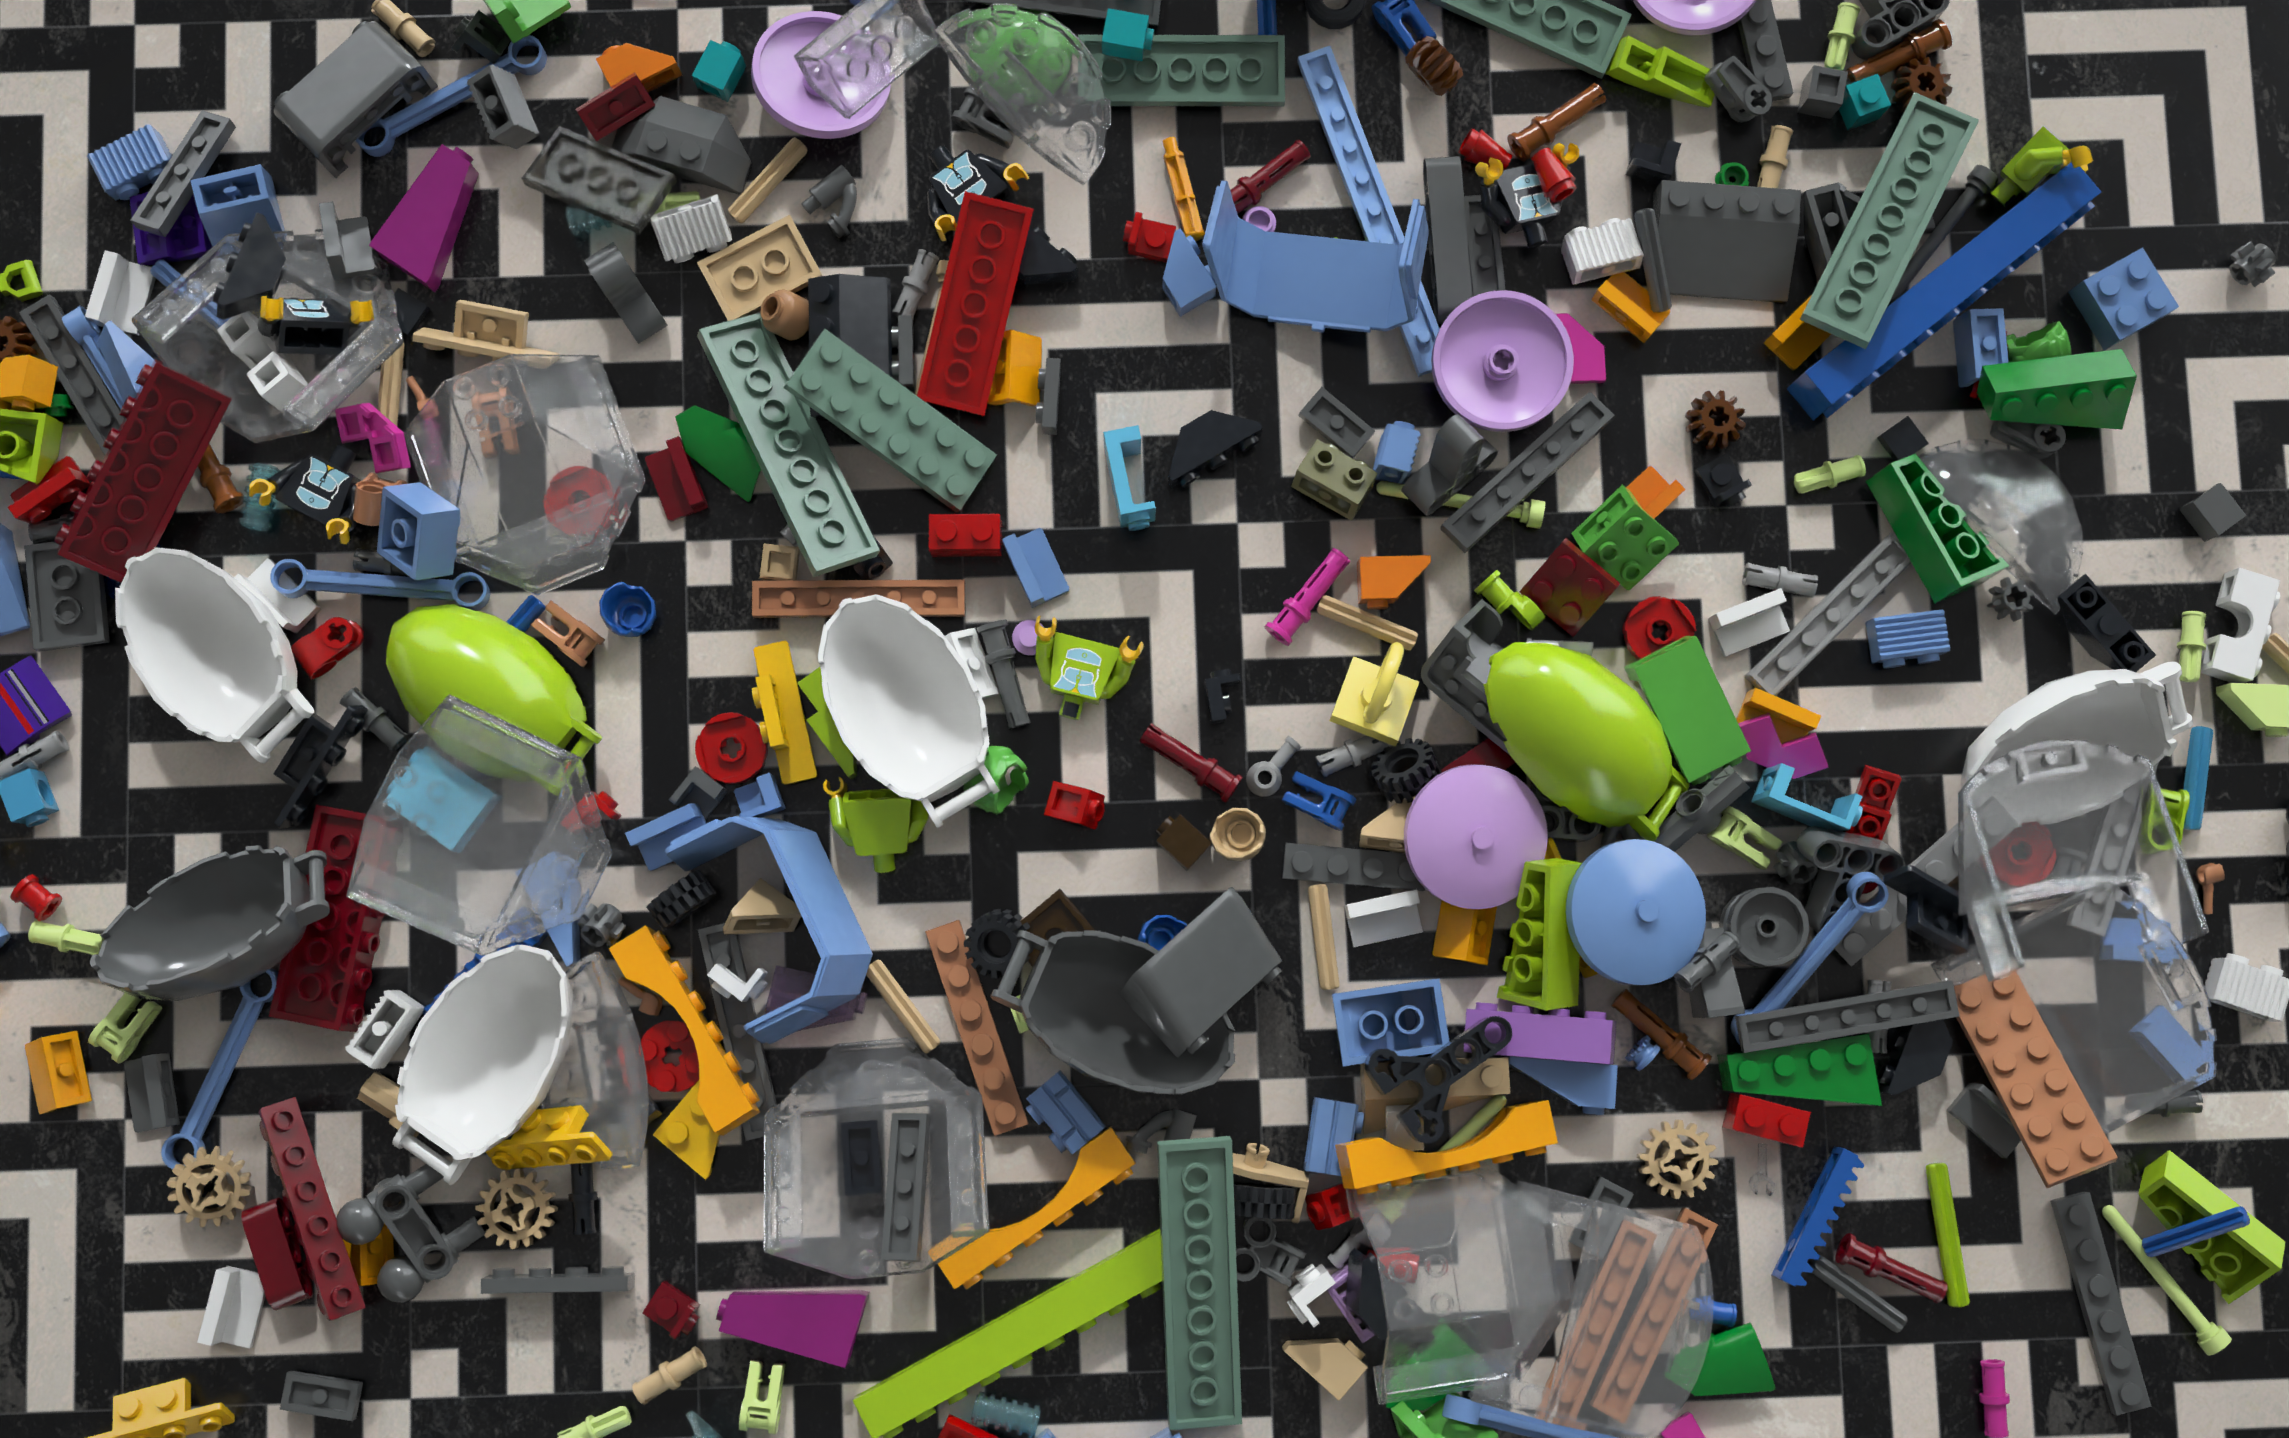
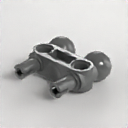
(404, 1276)

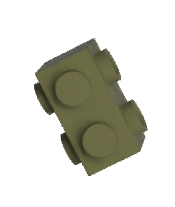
(1334, 479)

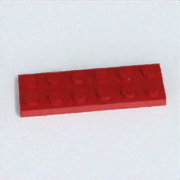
(974, 303)

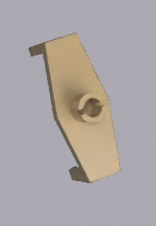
(1258, 1168)

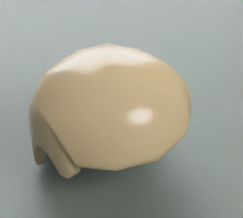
(1238, 834)

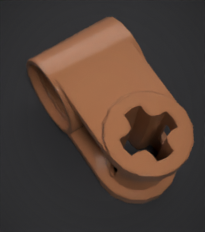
(369, 497)

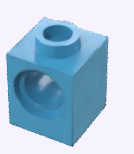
(28, 797)

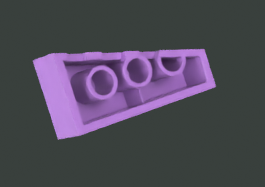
(1550, 1035)

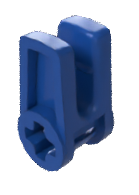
(1390, 17)
(1322, 811)

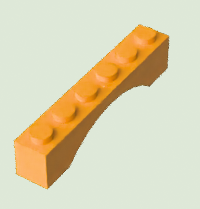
(721, 1091)
(1513, 1130)
(1098, 1163)

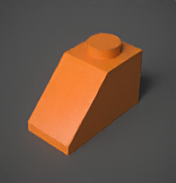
(650, 66)
(1386, 578)

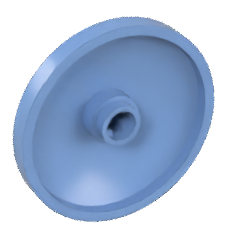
(1635, 912)

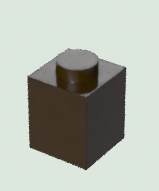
(1182, 841)

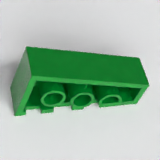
(2060, 390)
(1933, 529)
(1818, 1070)

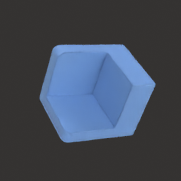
(759, 797)

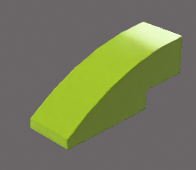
(1660, 72)
(825, 726)

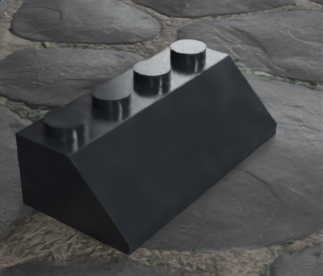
(856, 313)

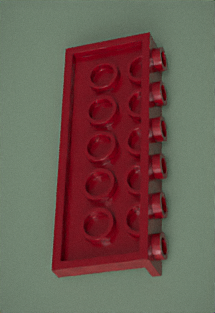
(142, 471)
(331, 966)
(311, 1209)

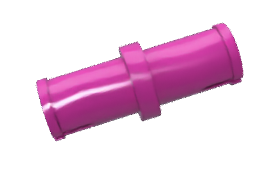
(1994, 1398)

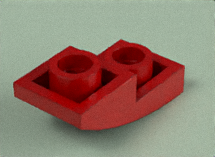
(1877, 793)

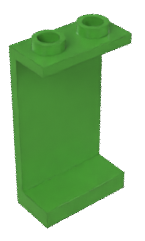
(1690, 708)

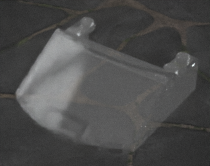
(2060, 823)
(2113, 999)
(1631, 1325)

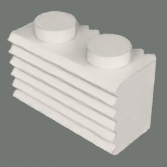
(691, 229)
(1601, 250)
(2248, 988)
(385, 1029)

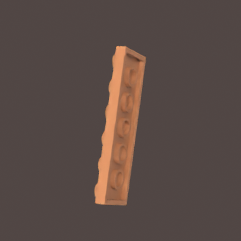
(2031, 1079)

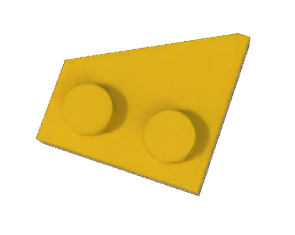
(690, 1134)

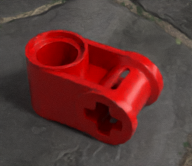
(322, 650)

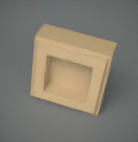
(779, 563)

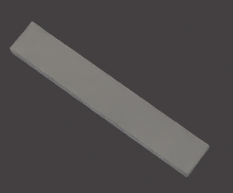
(1830, 616)

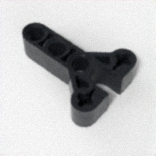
(1433, 1098)

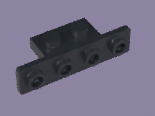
(311, 758)
(1931, 908)

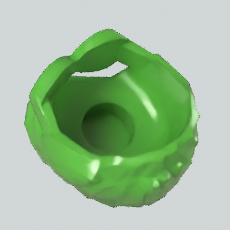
(2044, 343)
(997, 762)

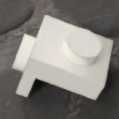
(730, 984)
(1396, 1133)

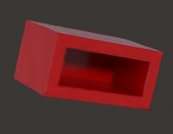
(965, 535)
(1766, 1119)

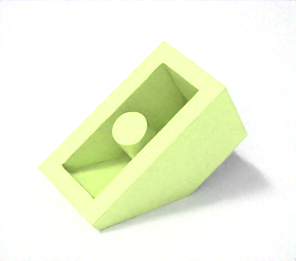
(2259, 706)

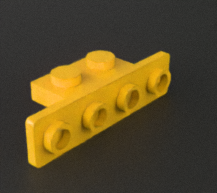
(783, 712)
(550, 1139)
(164, 1413)

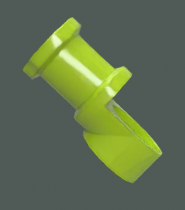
(1503, 597)

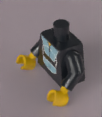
(967, 173)
(1516, 197)
(310, 324)
(316, 490)

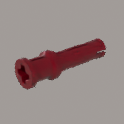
(1249, 189)
(1204, 770)
(1876, 1263)

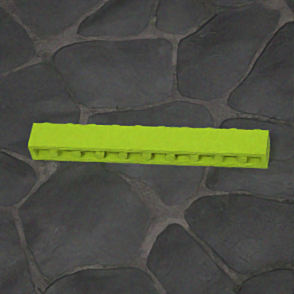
(1012, 1338)

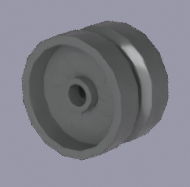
(1785, 923)

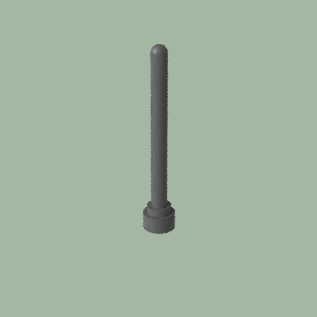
(1980, 182)

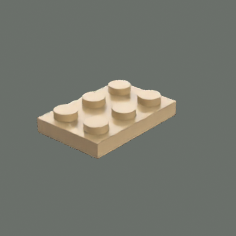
(758, 267)

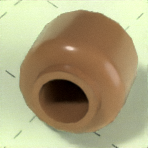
(785, 314)

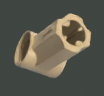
(382, 1096)

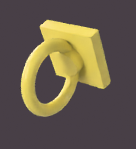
(1376, 697)

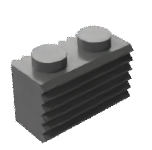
(502, 107)

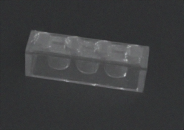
(866, 51)

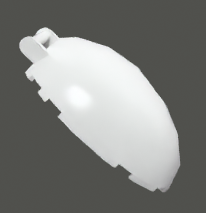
(209, 650)
(905, 703)
(2091, 706)
(484, 1057)

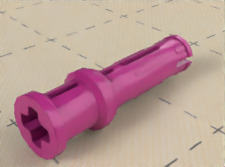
(1298, 609)

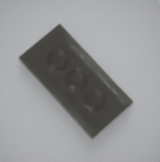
(599, 180)

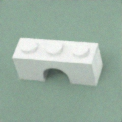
(271, 372)
(2251, 601)

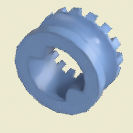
(1643, 1053)

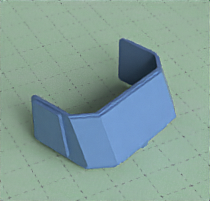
(1314, 277)
(819, 900)

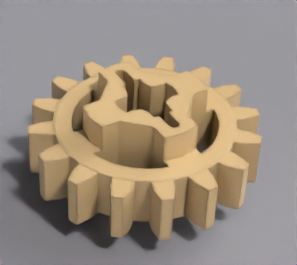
(1682, 1174)
(221, 1194)
(511, 1195)

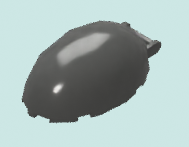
(213, 924)
(1084, 1022)

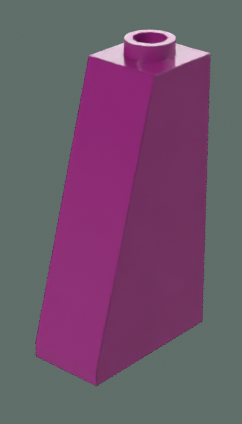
(428, 218)
(800, 1322)

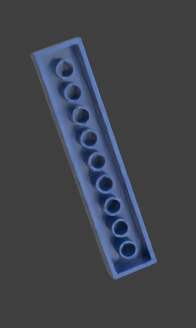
(1947, 291)

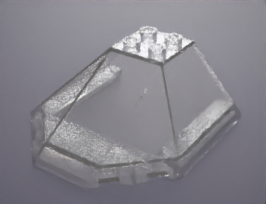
(185, 337)
(532, 464)
(480, 833)
(804, 1170)
(1462, 1280)

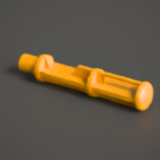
(1182, 189)

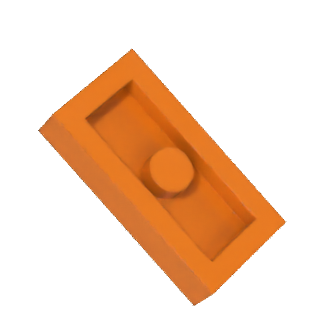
(1654, 491)

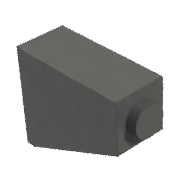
(1718, 993)

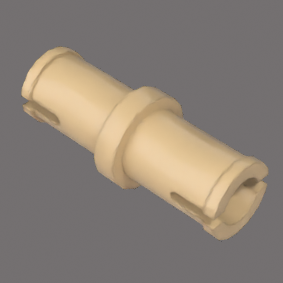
(403, 27)
(1775, 157)
(669, 1375)

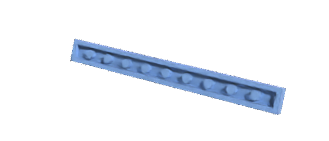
(1364, 184)

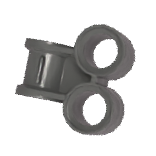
(1268, 1254)

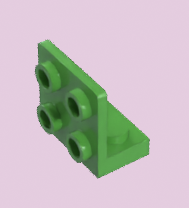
(523, 17)
(1624, 538)
(1433, 1425)

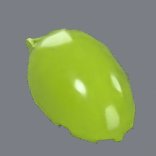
(488, 666)
(1583, 736)

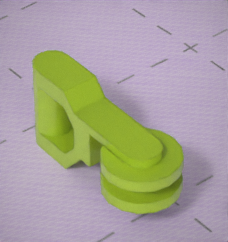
(29, 277)

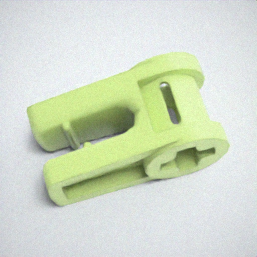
(1731, 837)
(117, 1038)
(754, 1405)

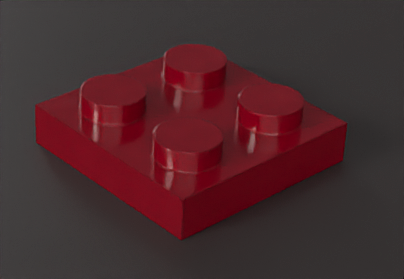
(1569, 587)

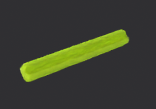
(1947, 1234)

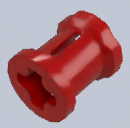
(36, 897)

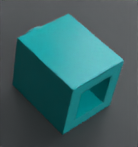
(1126, 35)
(719, 69)
(1864, 102)

